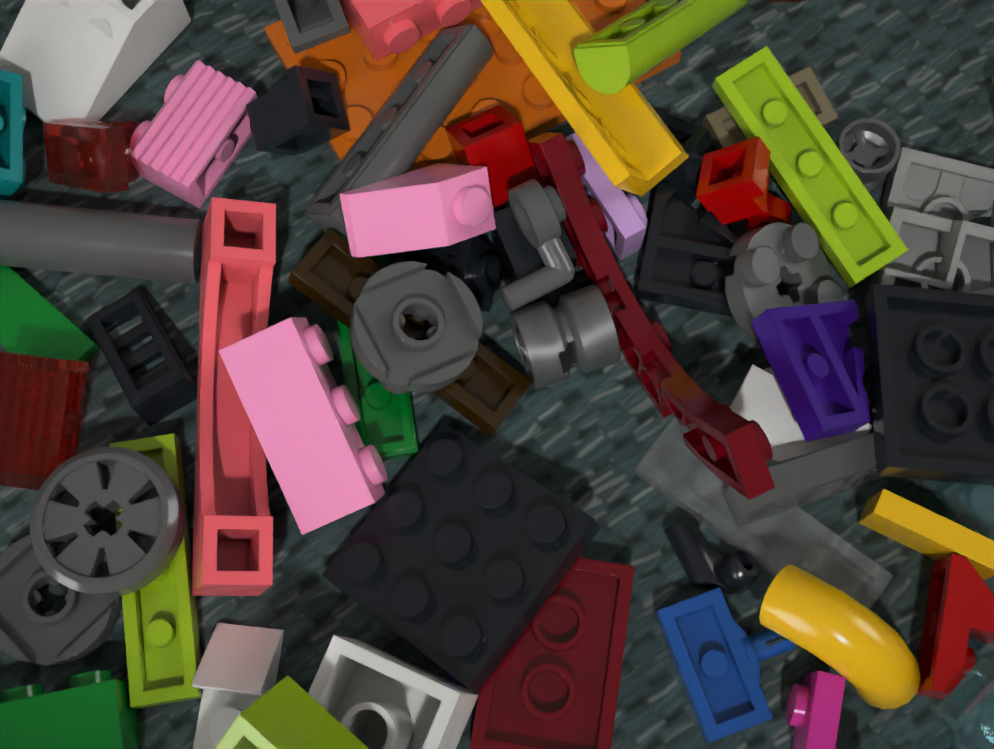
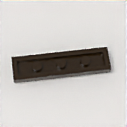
(335, 281)

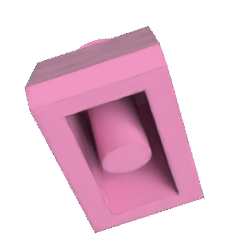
(418, 210)

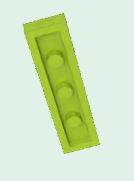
(809, 167)
(163, 616)

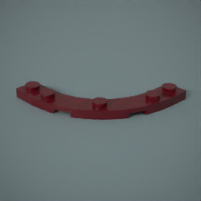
(717, 436)

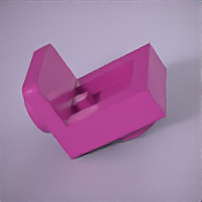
(816, 710)

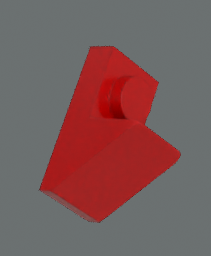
(956, 610)

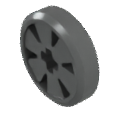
(102, 562)

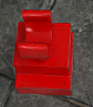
(736, 185)

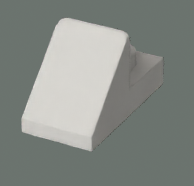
(233, 673)

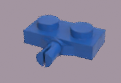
(718, 663)

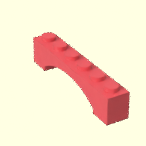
(230, 465)

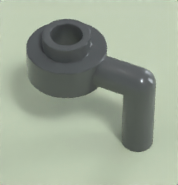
(539, 218)

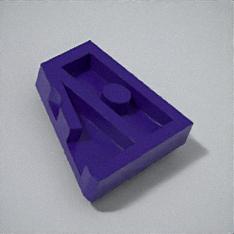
(816, 365)

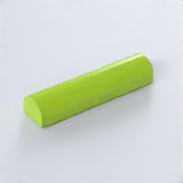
(646, 39)

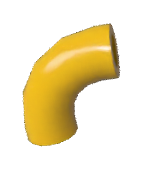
(842, 636)

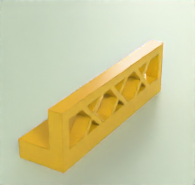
(617, 127)

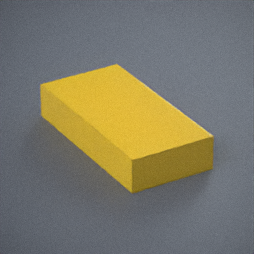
(927, 531)

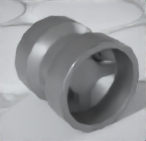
(870, 150)

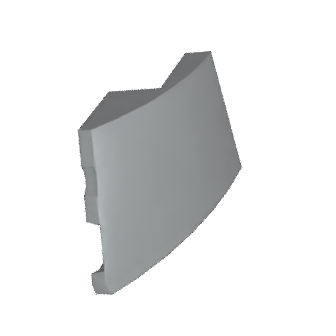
(928, 209)

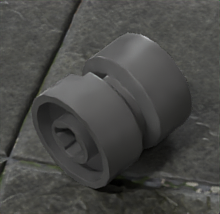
(565, 336)

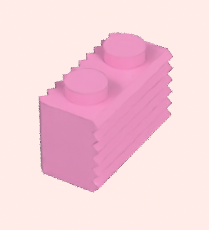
(194, 133)

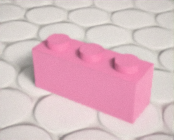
(305, 422)

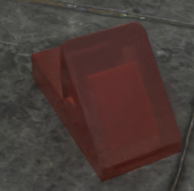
(90, 154)

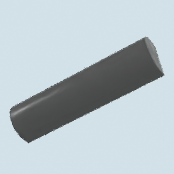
(405, 120)
(100, 242)

